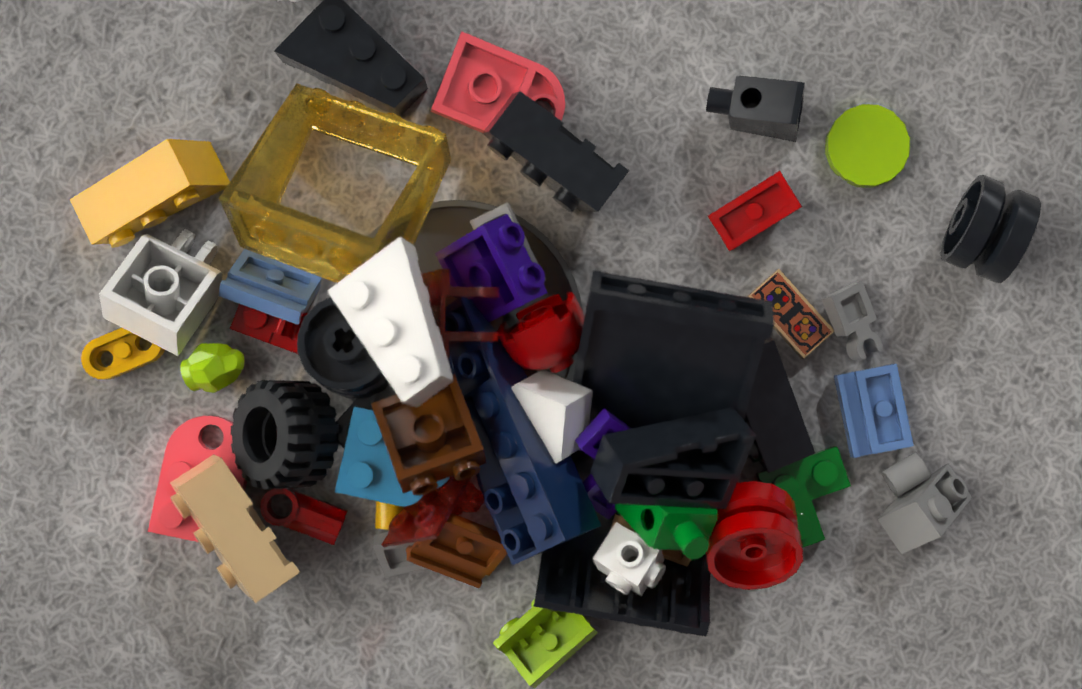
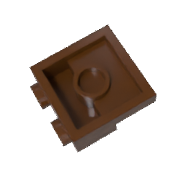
(430, 439)

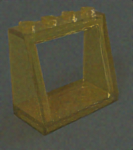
(310, 242)

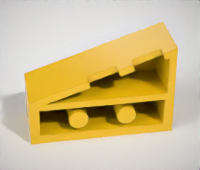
(149, 190)

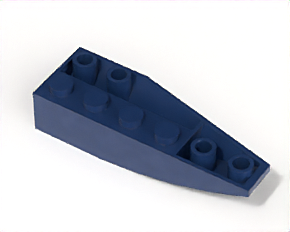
(527, 494)

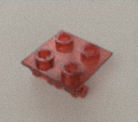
(428, 515)

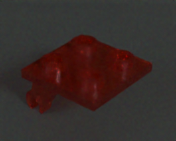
(439, 288)

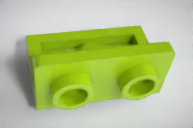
(543, 641)

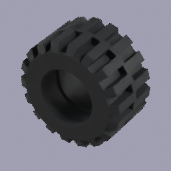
(284, 434)

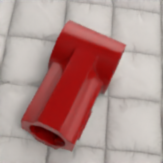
(308, 515)

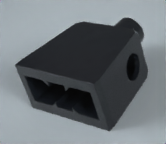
(777, 109)

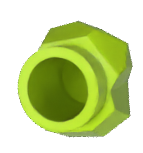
(212, 367)

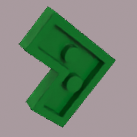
(808, 480)

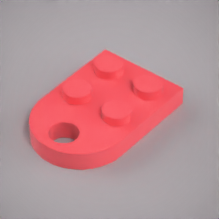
(485, 77)
(181, 454)

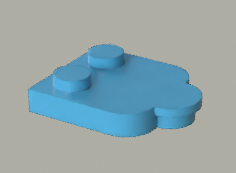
(367, 467)

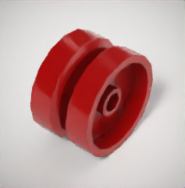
(755, 538)

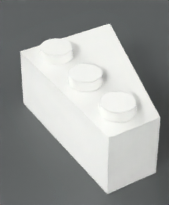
(395, 322)

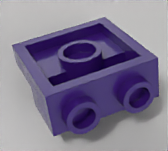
(496, 259)

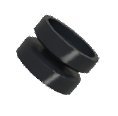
(990, 229)
(324, 354)

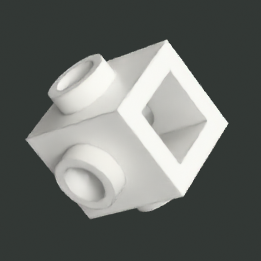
(616, 559)

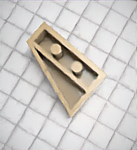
(231, 529)

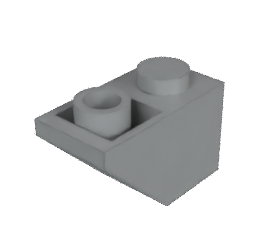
(925, 510)

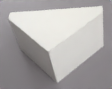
(556, 410)

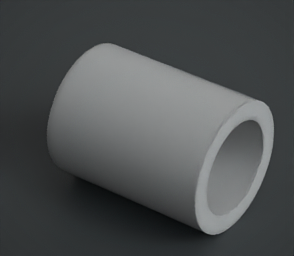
(906, 474)

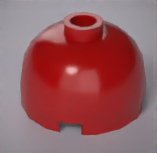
(545, 334)

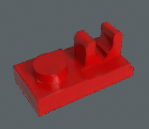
(755, 211)
(266, 328)

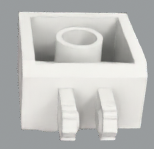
(163, 290)

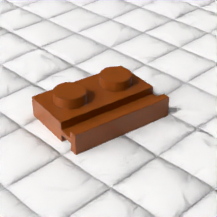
(460, 551)

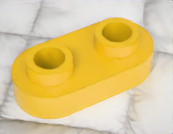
(125, 351)

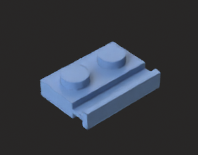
(270, 286)
(873, 410)

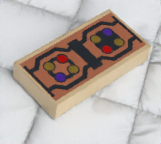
(793, 314)

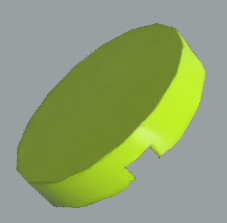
(867, 146)

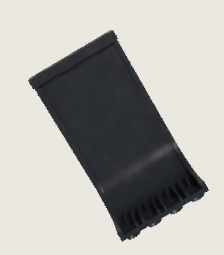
(653, 359)

